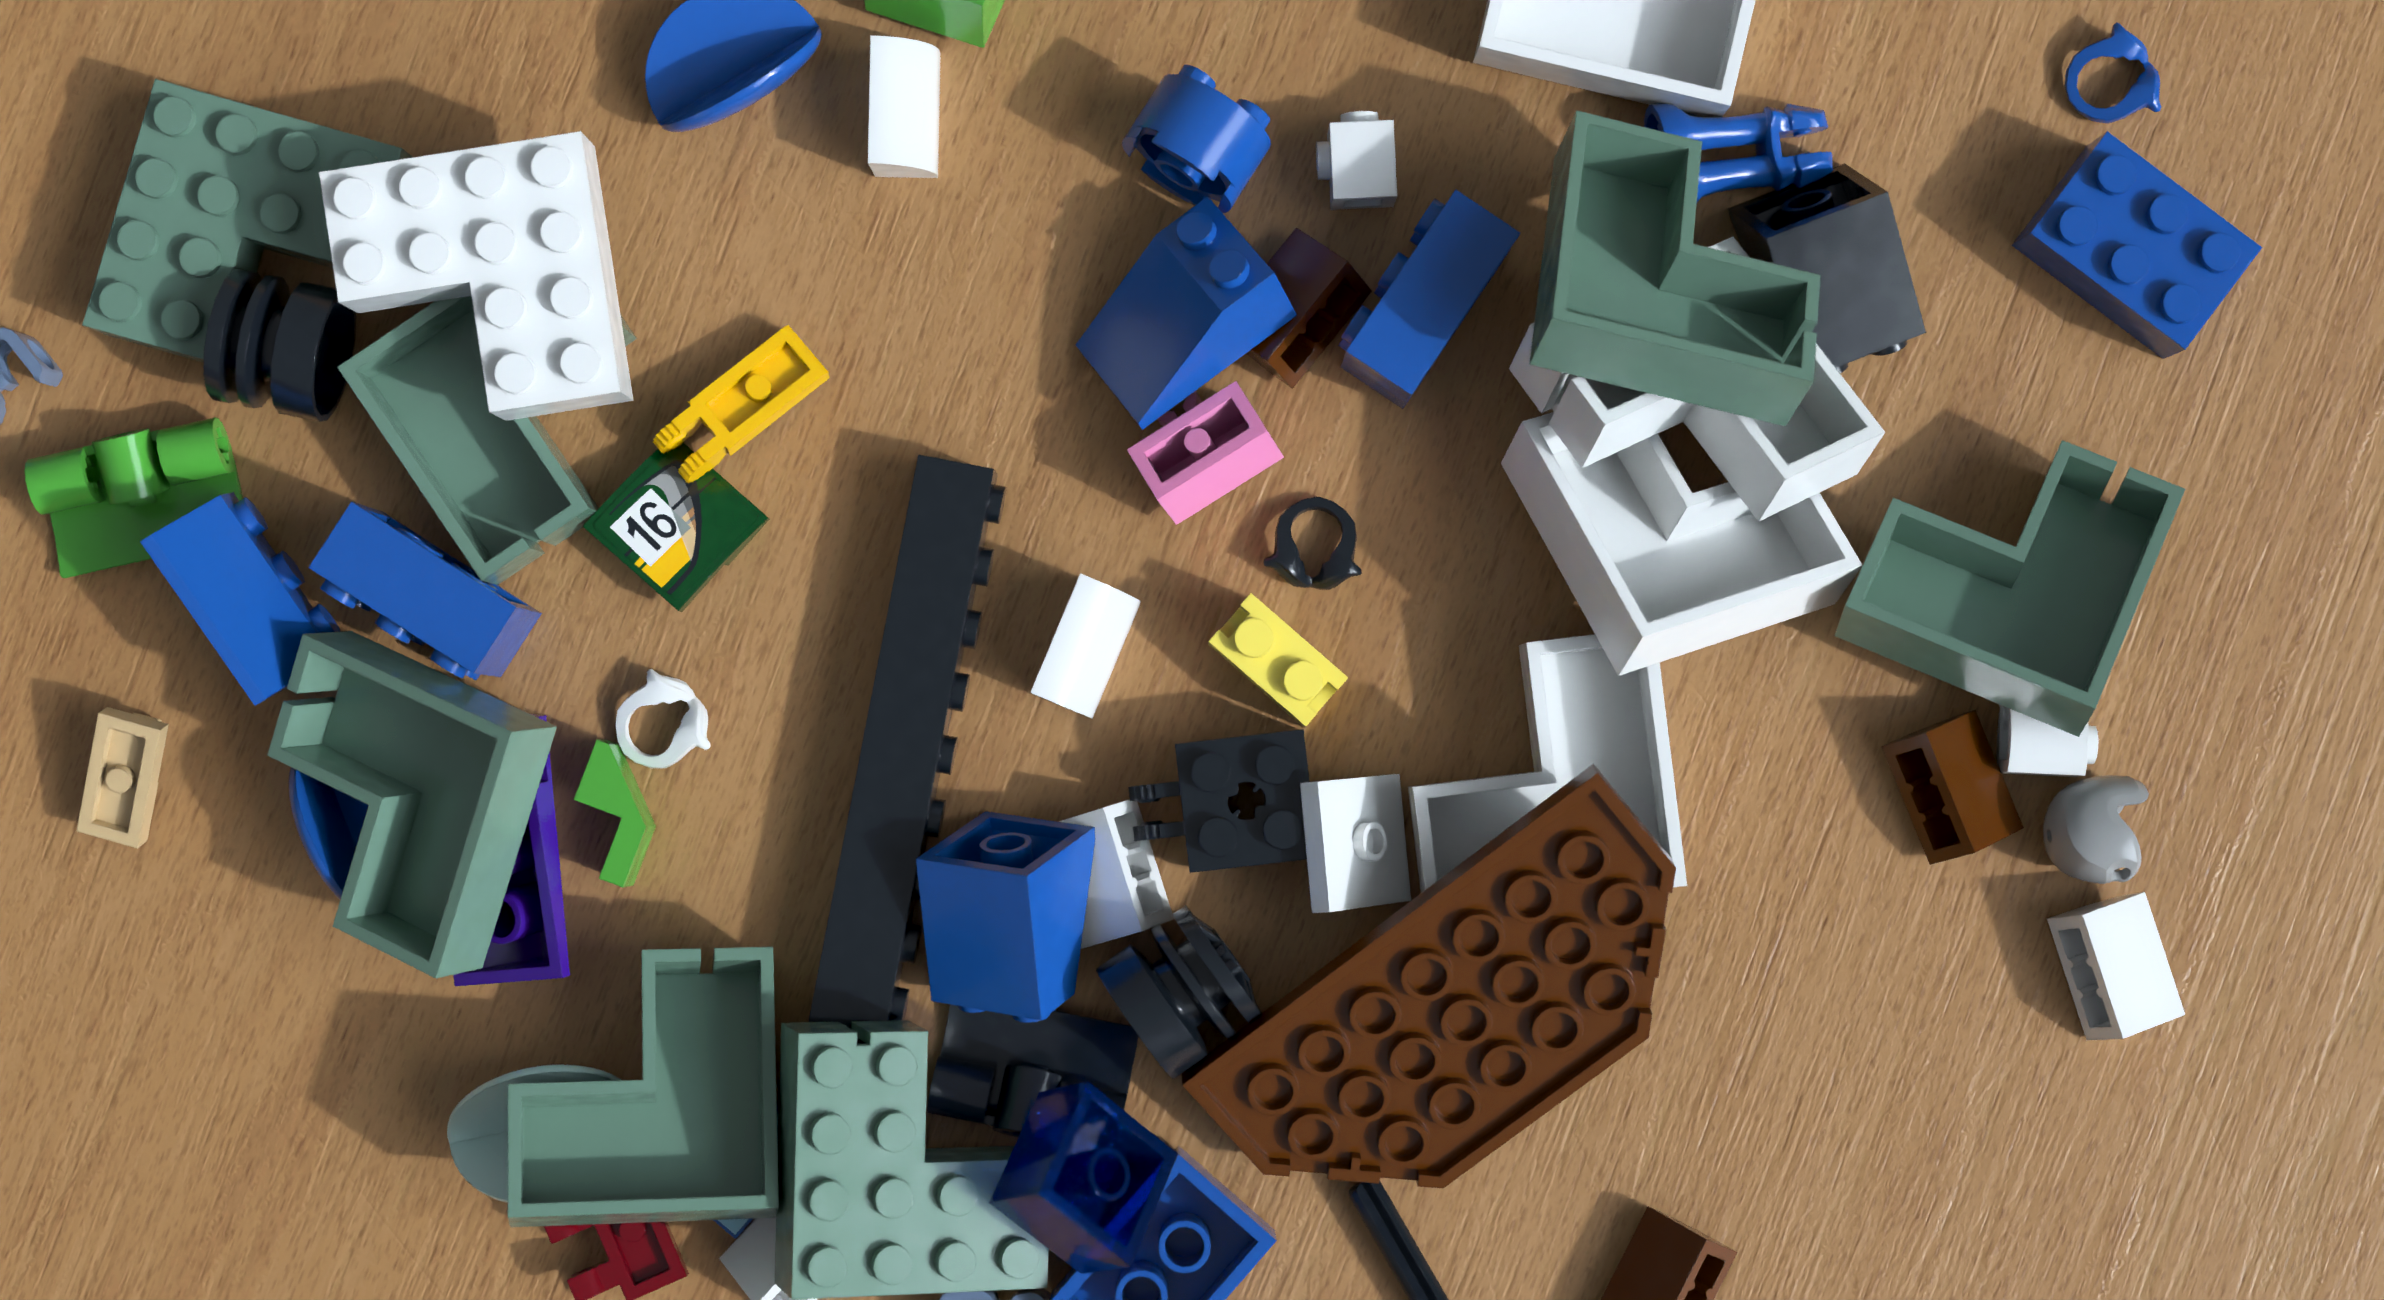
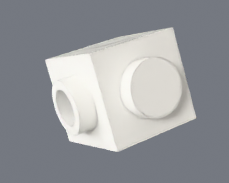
(1359, 161)

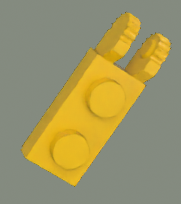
(744, 401)

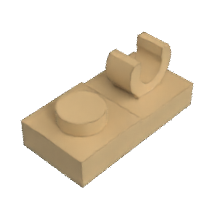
(122, 777)

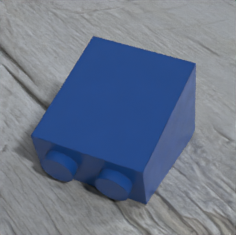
(1006, 914)

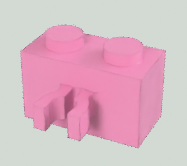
(1204, 451)

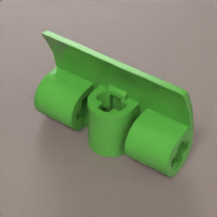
(127, 489)

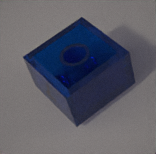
(1084, 1178)

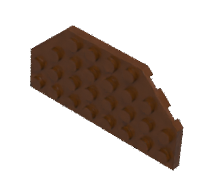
(1459, 1006)

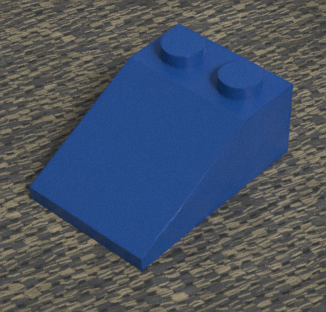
(1183, 314)

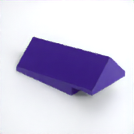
(531, 924)

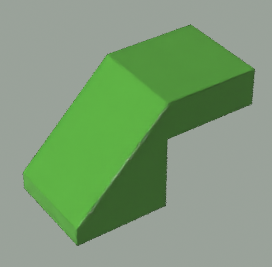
(613, 789)

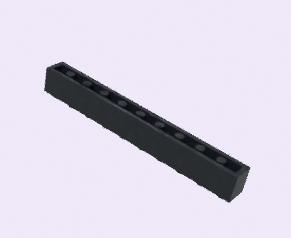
(907, 741)

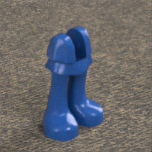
(1760, 128)

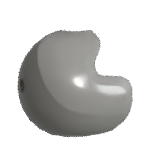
(2087, 833)

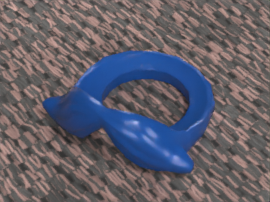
(2141, 94)

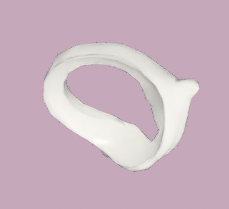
(690, 733)

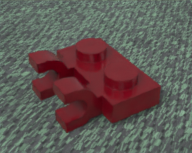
(638, 1254)

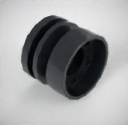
(278, 345)
(1179, 991)

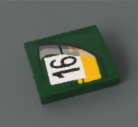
(675, 530)

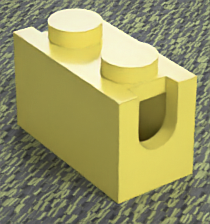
(1277, 660)

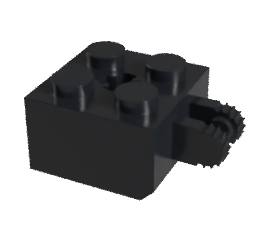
(1209, 775)

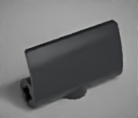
(999, 1065)

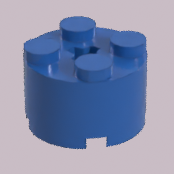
(1199, 139)

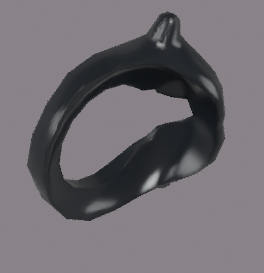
(1287, 558)

